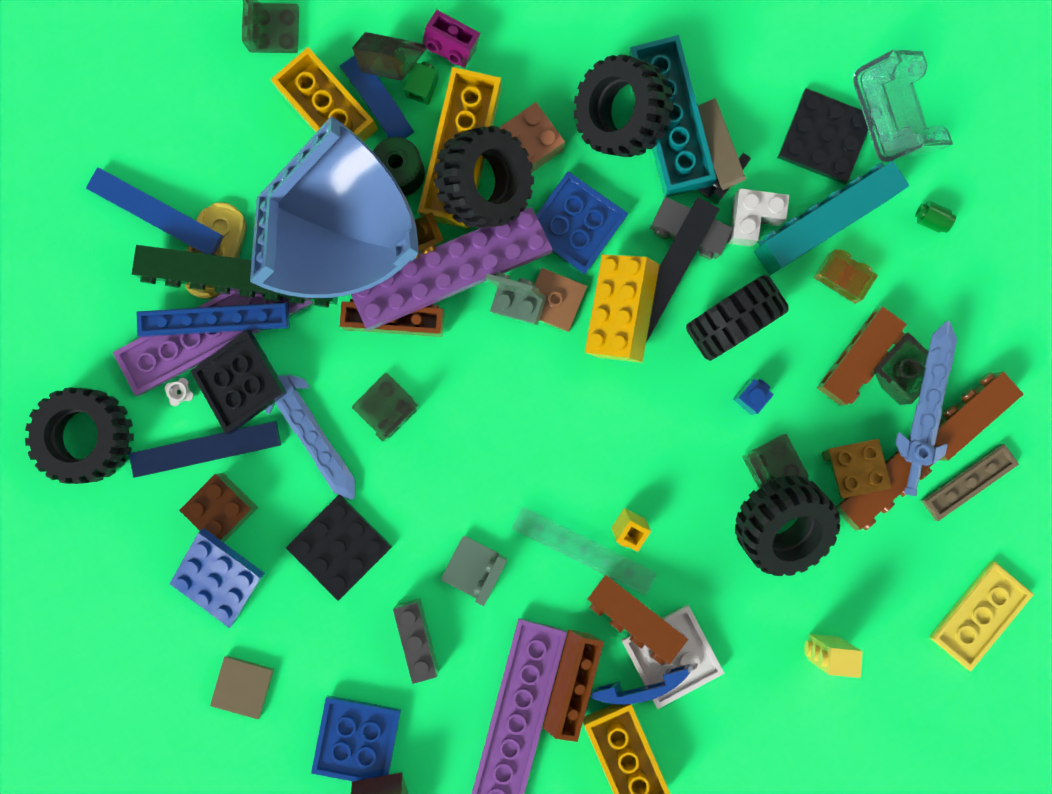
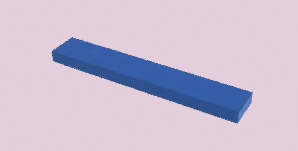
(154, 212)
(212, 319)

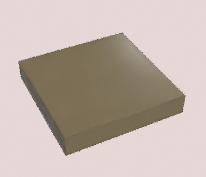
(242, 687)

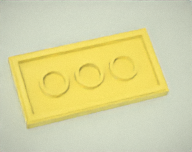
(981, 615)

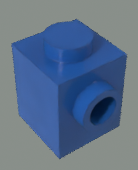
(753, 396)

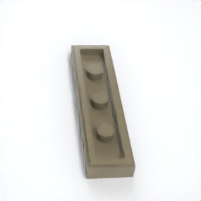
(720, 145)
(969, 482)

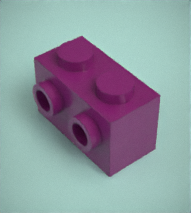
(450, 39)

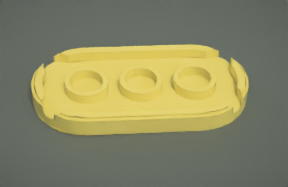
(229, 223)

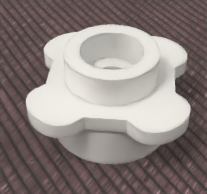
(172, 388)

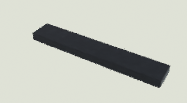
(680, 256)

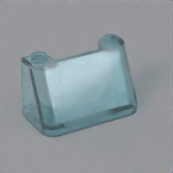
(893, 107)

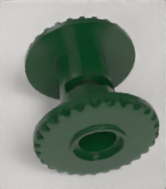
(402, 152)

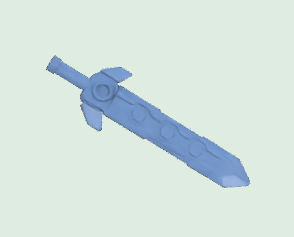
(928, 411)
(313, 438)

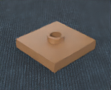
(562, 299)

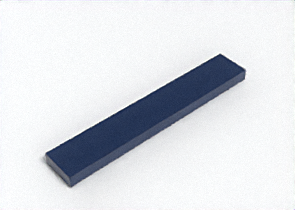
(204, 449)

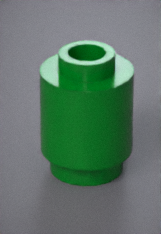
(935, 217)

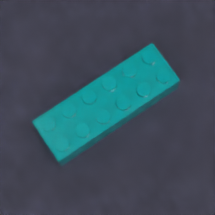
(683, 151)
(830, 216)

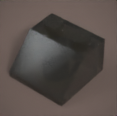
(387, 55)
(903, 370)

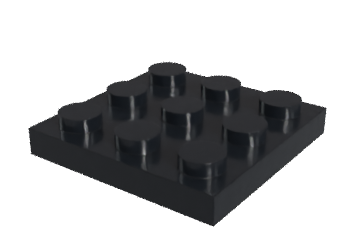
(824, 136)
(238, 382)
(339, 547)

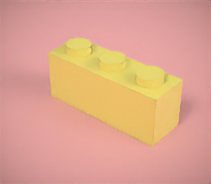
(834, 655)

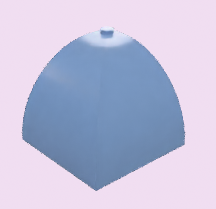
(331, 220)

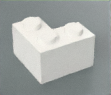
(752, 209)

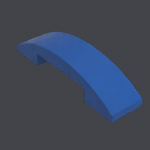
(377, 100)
(613, 692)

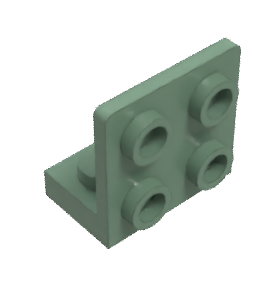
(516, 298)
(474, 569)

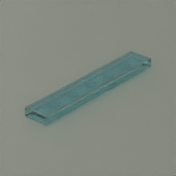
(584, 550)

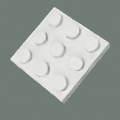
(694, 652)

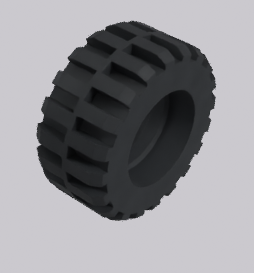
(596, 101)
(510, 171)
(737, 317)
(48, 428)
(801, 543)

